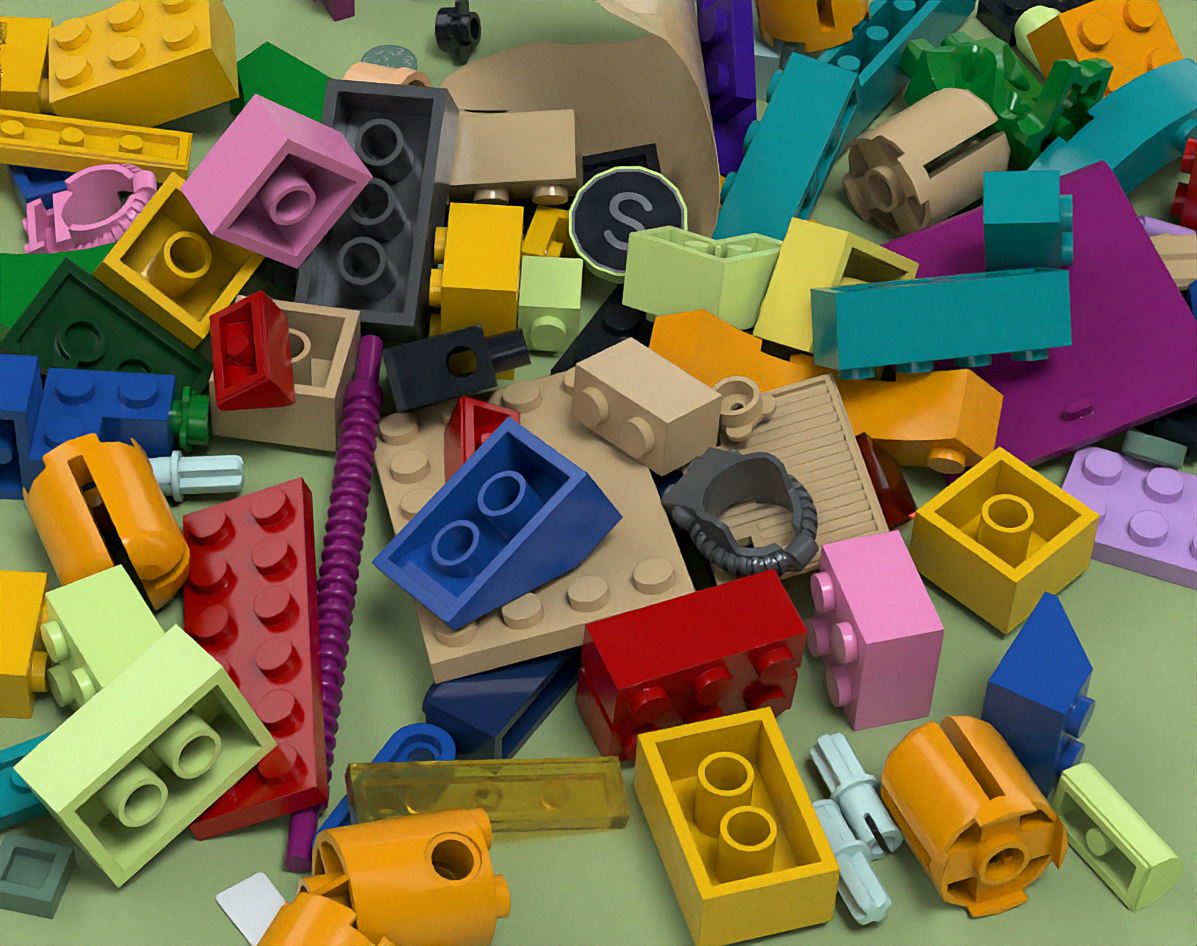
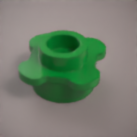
(192, 419)

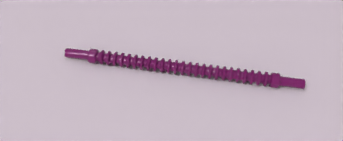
(340, 565)

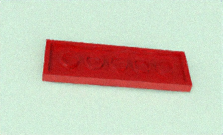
(258, 616)

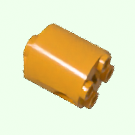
(414, 877)

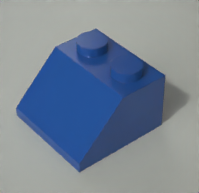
(1041, 695)

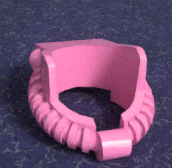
(89, 198)

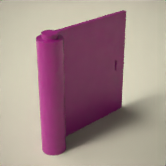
(1128, 327)

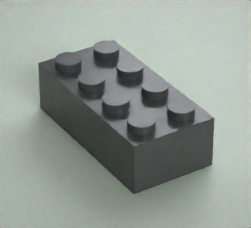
(385, 240)

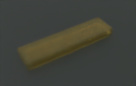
(513, 792)

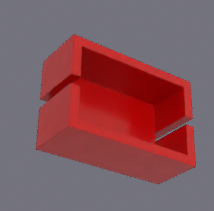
(690, 661)

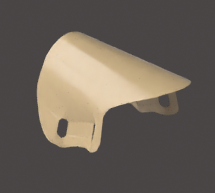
(621, 94)

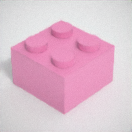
(275, 182)
(874, 630)

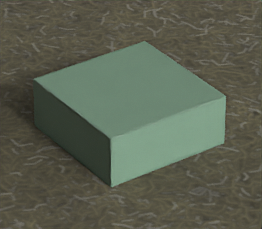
(34, 874)

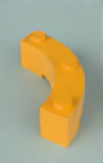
(919, 419)

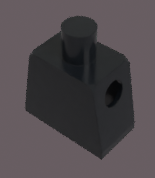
(422, 373)

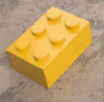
(143, 62)
(735, 828)

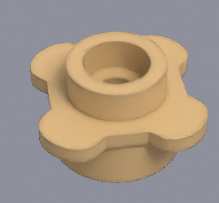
(742, 406)

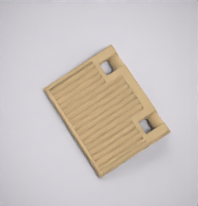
(821, 451)

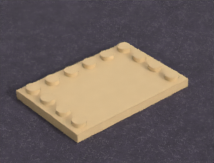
(624, 572)

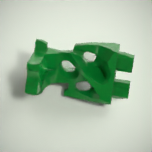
(993, 72)

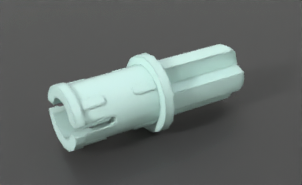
(198, 474)
(855, 792)
(857, 878)

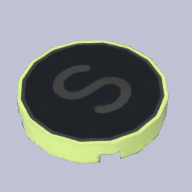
(613, 207)

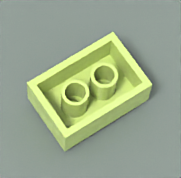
(146, 755)

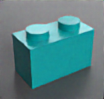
(1026, 220)

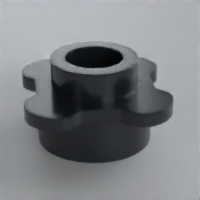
(457, 29)

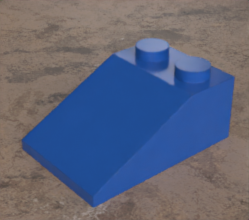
(498, 528)

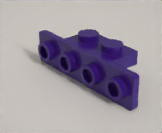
(729, 69)

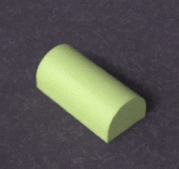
(1114, 837)

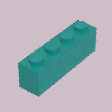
(789, 149)
(941, 319)

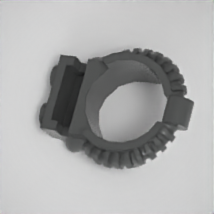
(727, 477)

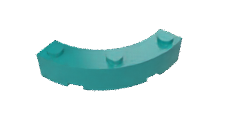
(1133, 127)

